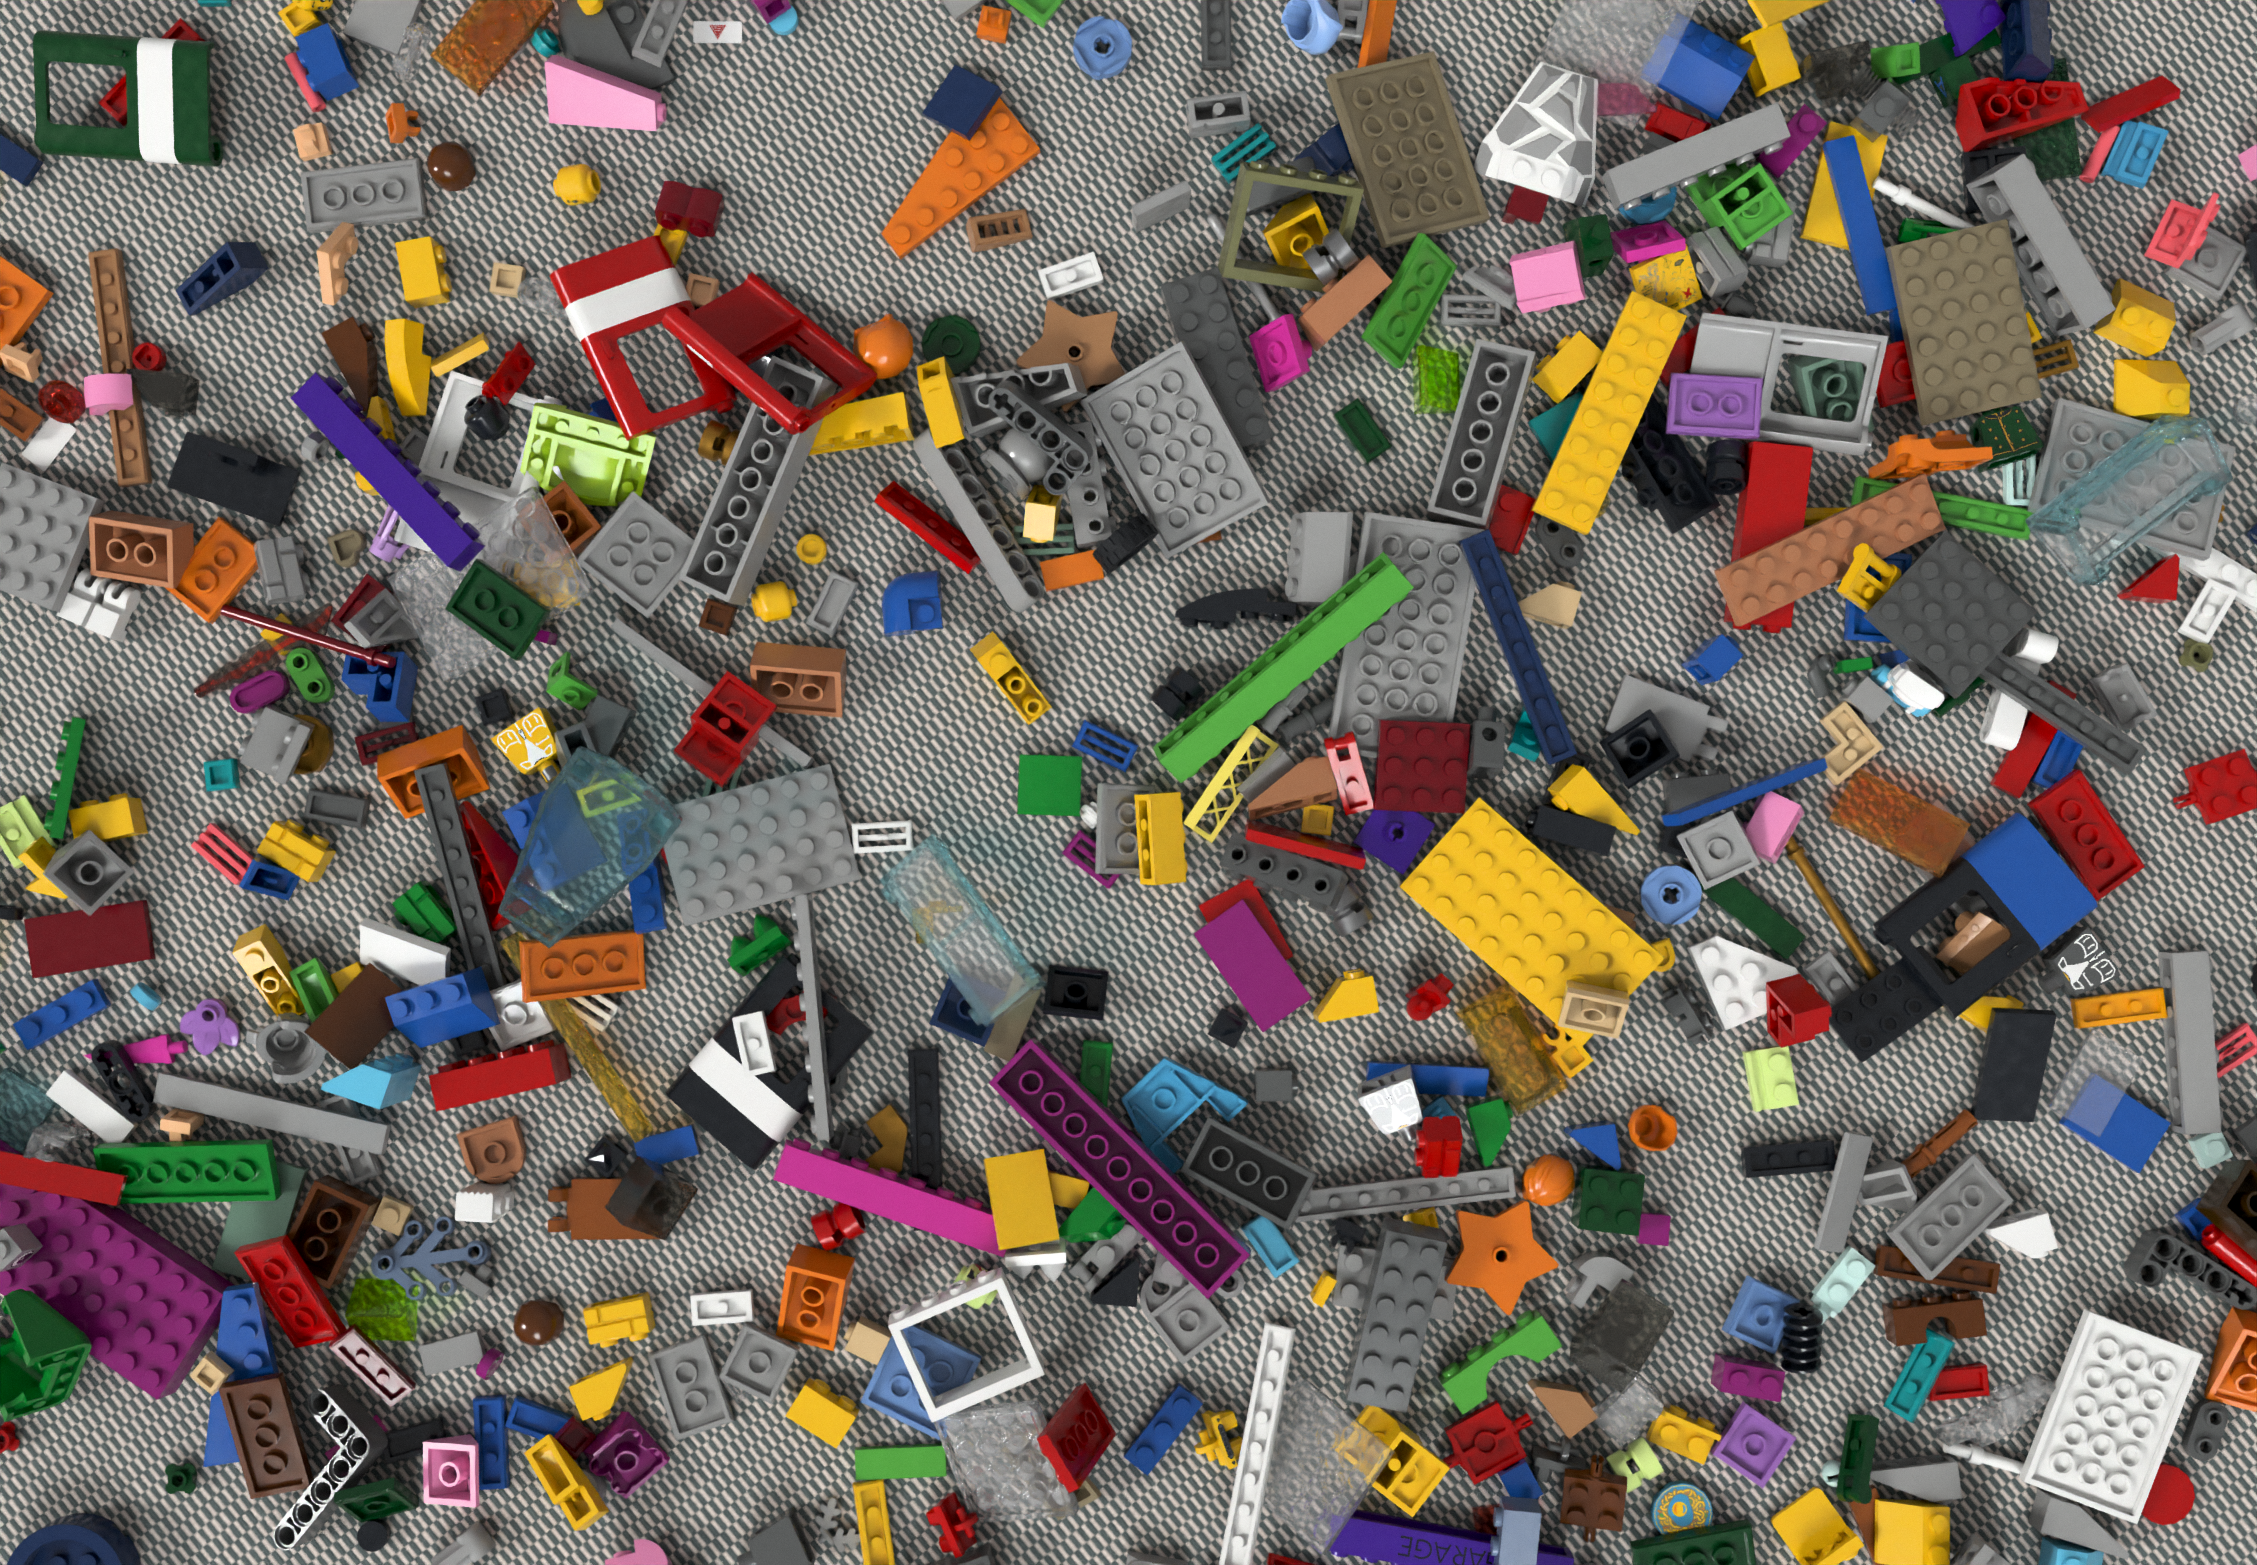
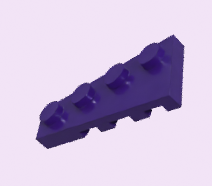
(1970, 21)

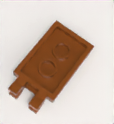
(587, 1212)

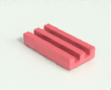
(205, 837)
(2242, 1057)

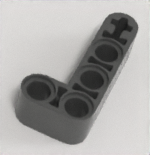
(1037, 434)
(2195, 1271)

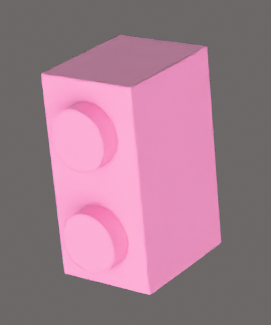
(1772, 824)

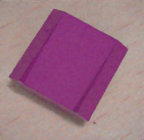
(625, 1455)

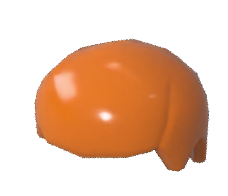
(1652, 1128)

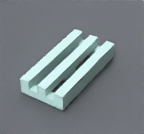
(2008, 496)

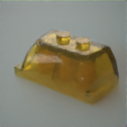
(1511, 1049)

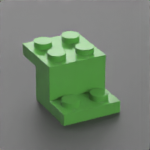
(1741, 202)

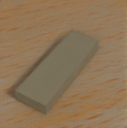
(1010, 1029)

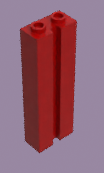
(1770, 510)

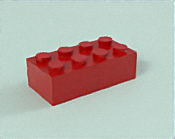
(501, 1076)

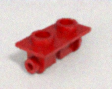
(509, 374)

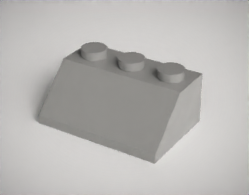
(1318, 556)

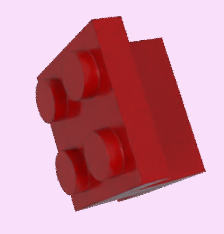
(725, 729)

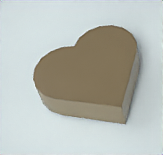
(346, 547)

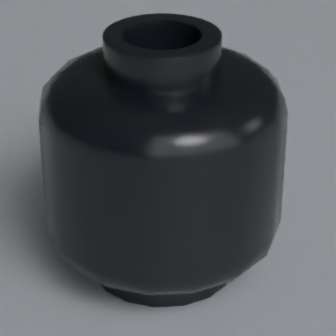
(487, 418)

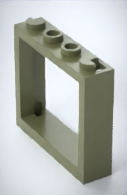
(1287, 176)

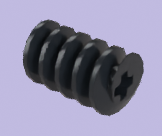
(1802, 1338)

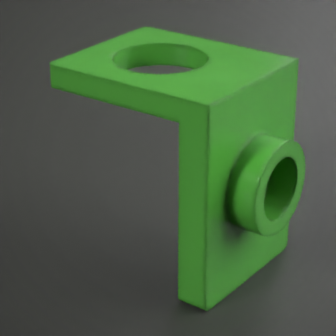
(567, 687)

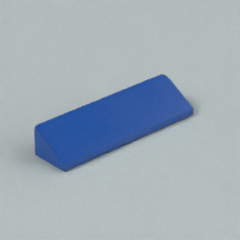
(1438, 1078)

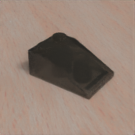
(1620, 1335)

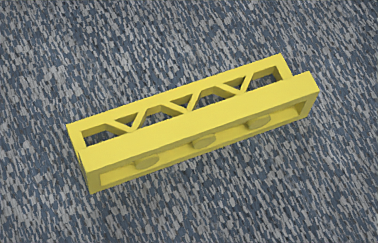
(1220, 778)

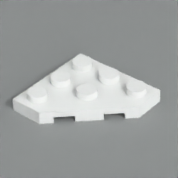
(1735, 978)

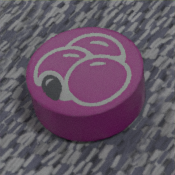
(489, 1363)

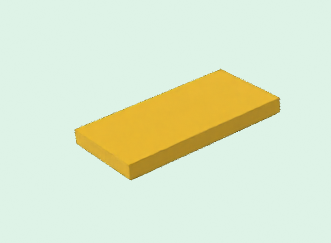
(1822, 216)

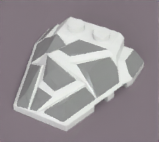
(1546, 136)

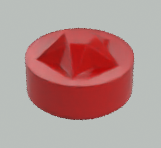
(149, 357)

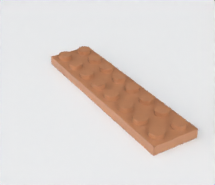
(1826, 548)

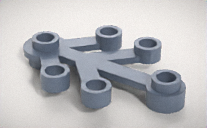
(425, 1258)

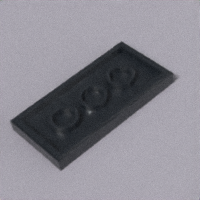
(2013, 1064)

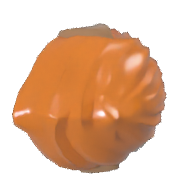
(1548, 1180)

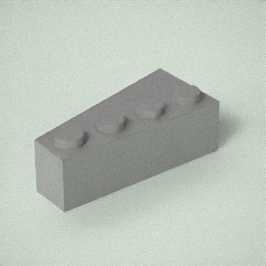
(1047, 384)

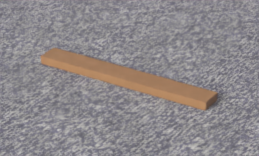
(116, 353)

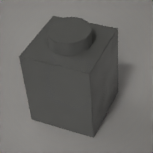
(1274, 1084)

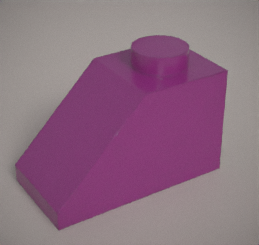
(1803, 129)

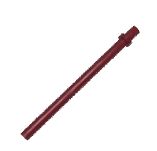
(371, 656)

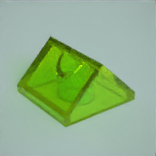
(1435, 380)
(383, 1310)

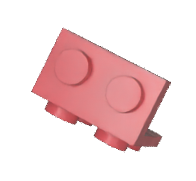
(2181, 231)

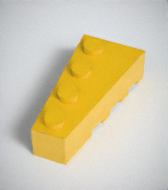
(865, 425)

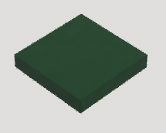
(376, 1500)

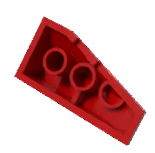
(2003, 110)
(493, 861)

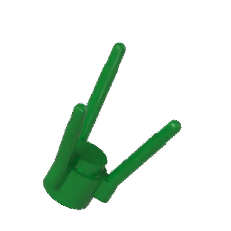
(1915, 229)

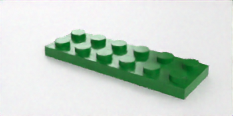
(193, 1170)

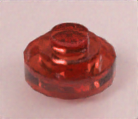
(61, 401)

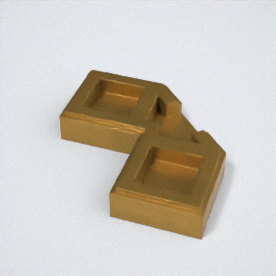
(892, 1134)

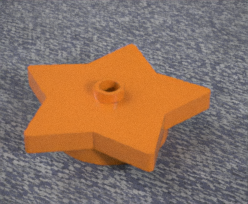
(1481, 1240)

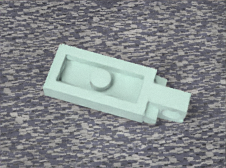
(1841, 1282)

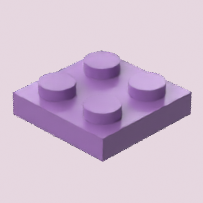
(1753, 1444)

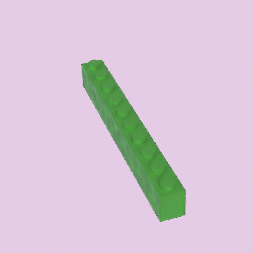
(1282, 667)

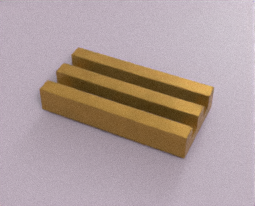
(2070, 355)

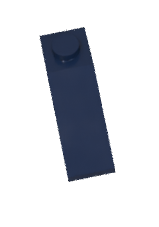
(221, 276)

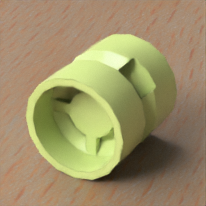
(1643, 1458)

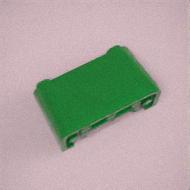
(40, 1358)

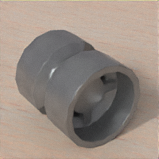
(1330, 256)
(1350, 912)

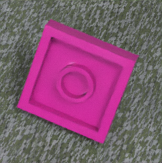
(1647, 241)
(1280, 352)

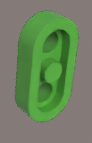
(311, 673)

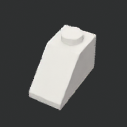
(2025, 1232)

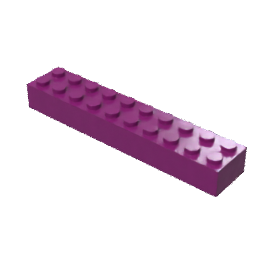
(1120, 1167)

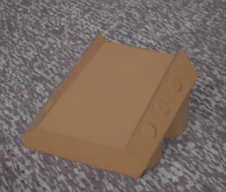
(1974, 940)

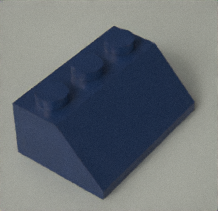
(2026, 40)

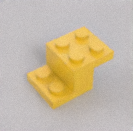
(1411, 1470)

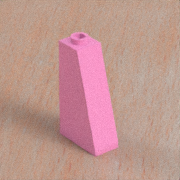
(599, 99)

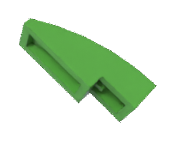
(314, 987)

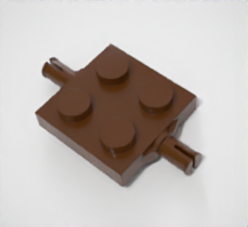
(1593, 1499)

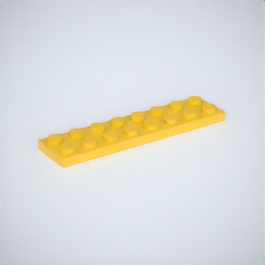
(1609, 413)

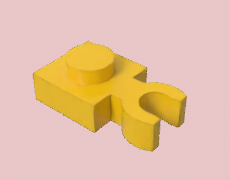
(1568, 1053)

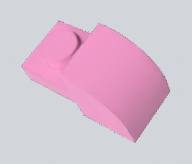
(107, 393)
(645, 1554)

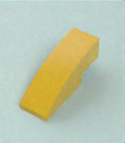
(407, 365)
(566, 1483)

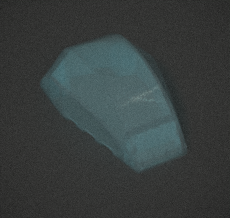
(585, 845)

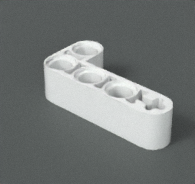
(2004, 716)

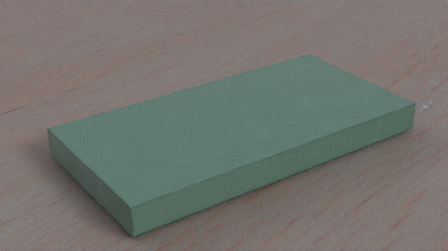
(260, 1220)

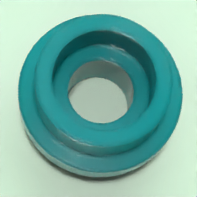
(545, 42)

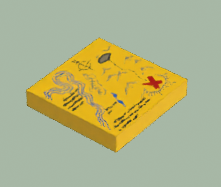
(1667, 280)

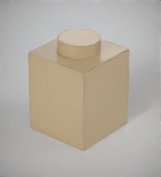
(867, 1339)

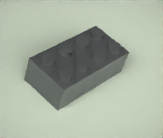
(1250, 1173)

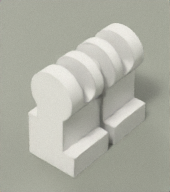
(85, 607)

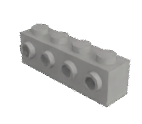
(1087, 495)

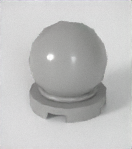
(1018, 462)

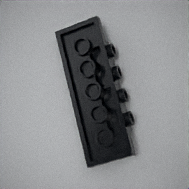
(1664, 470)

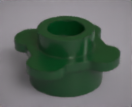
(189, 1475)

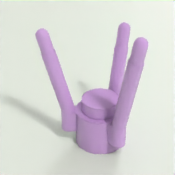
(383, 543)

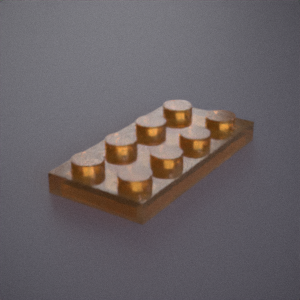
(489, 39)
(1899, 822)

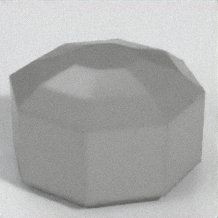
(314, 446)

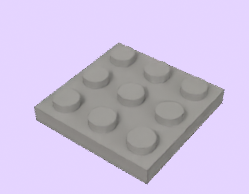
(638, 554)

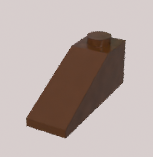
(356, 357)

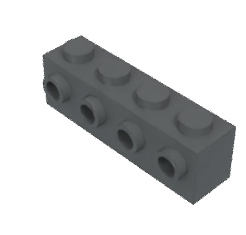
(1284, 871)

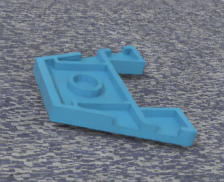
(1167, 1098)

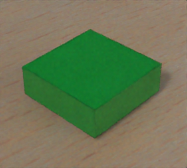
(1853, 665)

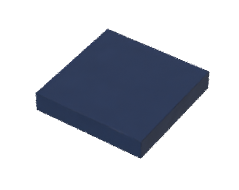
(962, 102)

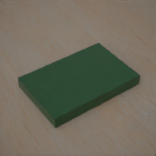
(498, 609)

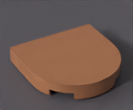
(494, 1150)

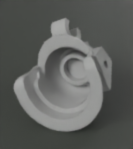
(287, 1048)

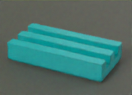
(1263, 137)

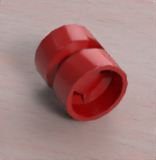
(835, 1225)

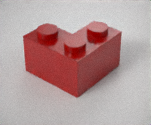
(1795, 1011)

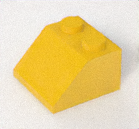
(2140, 319)
(1348, 997)
(1911, 1532)

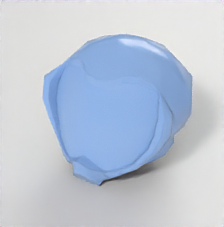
(1312, 25)

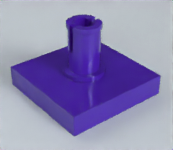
(1394, 836)

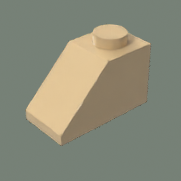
(1553, 605)

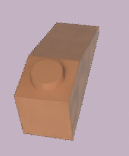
(1301, 787)

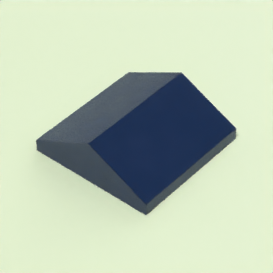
(953, 1016)

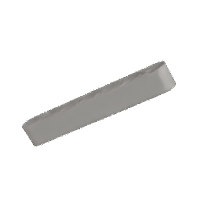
(980, 522)

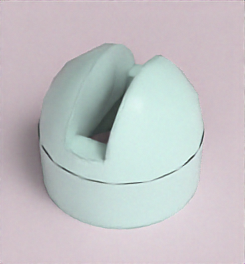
(1831, 1468)

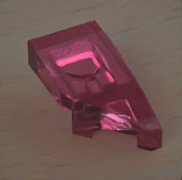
(1622, 100)

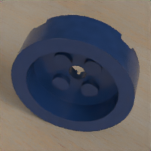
(76, 1541)

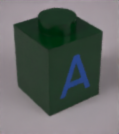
(1950, 77)

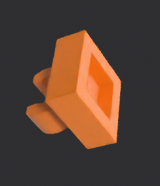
(994, 24)
(397, 123)

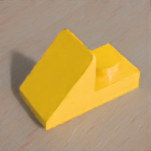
(36, 858)

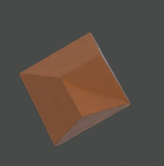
(572, 517)

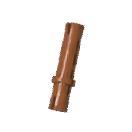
(1926, 1153)

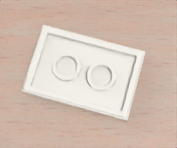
(403, 953)

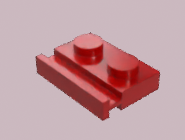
(1511, 519)

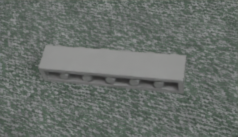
(1695, 157)
(2190, 1042)

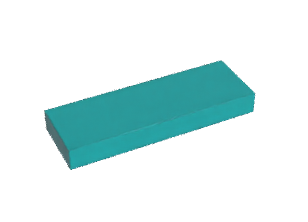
(1919, 1376)

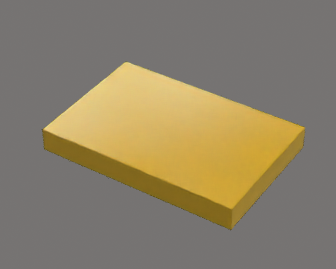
(1021, 1199)

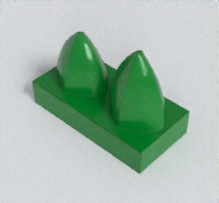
(769, 942)

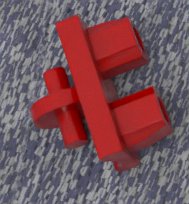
(1428, 997)
(955, 1524)

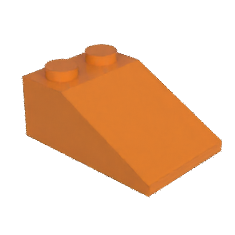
(814, 1296)
(2234, 1362)

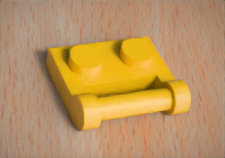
(1862, 587)

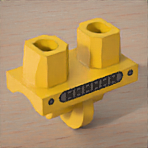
(1217, 1425)

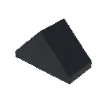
(1120, 1287)

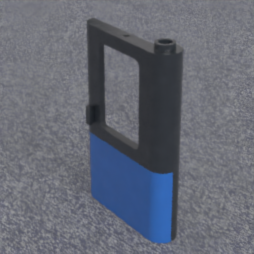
(2019, 882)

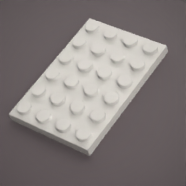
(2110, 1416)

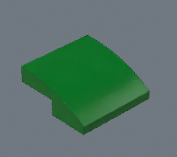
(1049, 785)

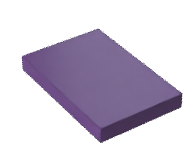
(1714, 406)

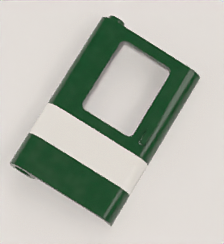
(164, 99)

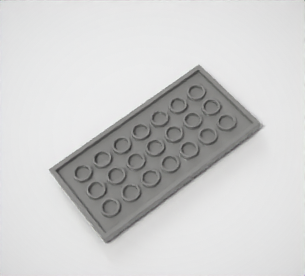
(1415, 653)

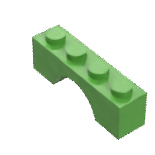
(1467, 1379)

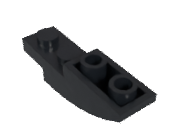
(1222, 608)

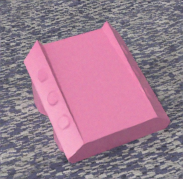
(1547, 277)

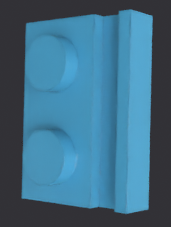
(2134, 153)

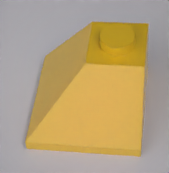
(1294, 231)
(2150, 389)

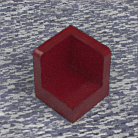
(1525, 205)

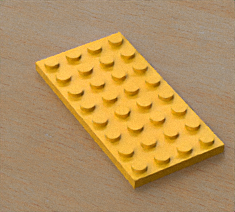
(1526, 914)

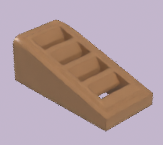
(988, 242)

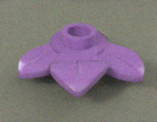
(208, 1030)

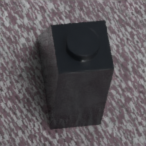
(1570, 830)

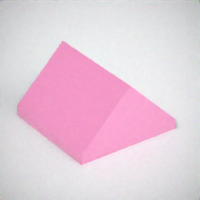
(451, 1471)

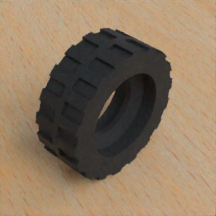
(1125, 543)

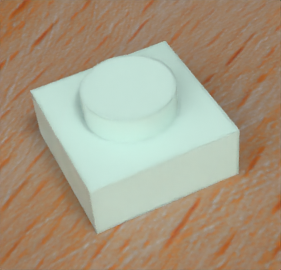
(2210, 1149)

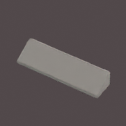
(1843, 1192)

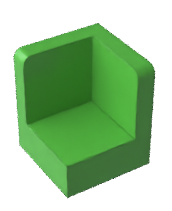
(1895, 60)

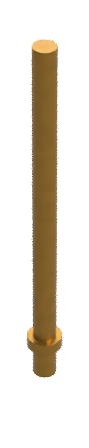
(1797, 854)

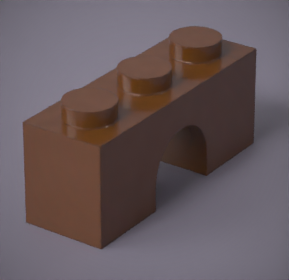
(1908, 1319)

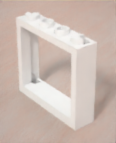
(982, 1387)

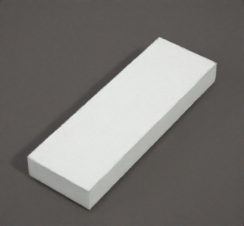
(91, 1108)

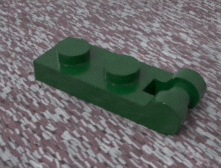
(1857, 1459)

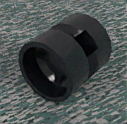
(1725, 467)
(1177, 693)

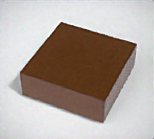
(718, 617)

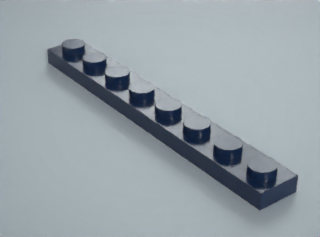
(1517, 647)

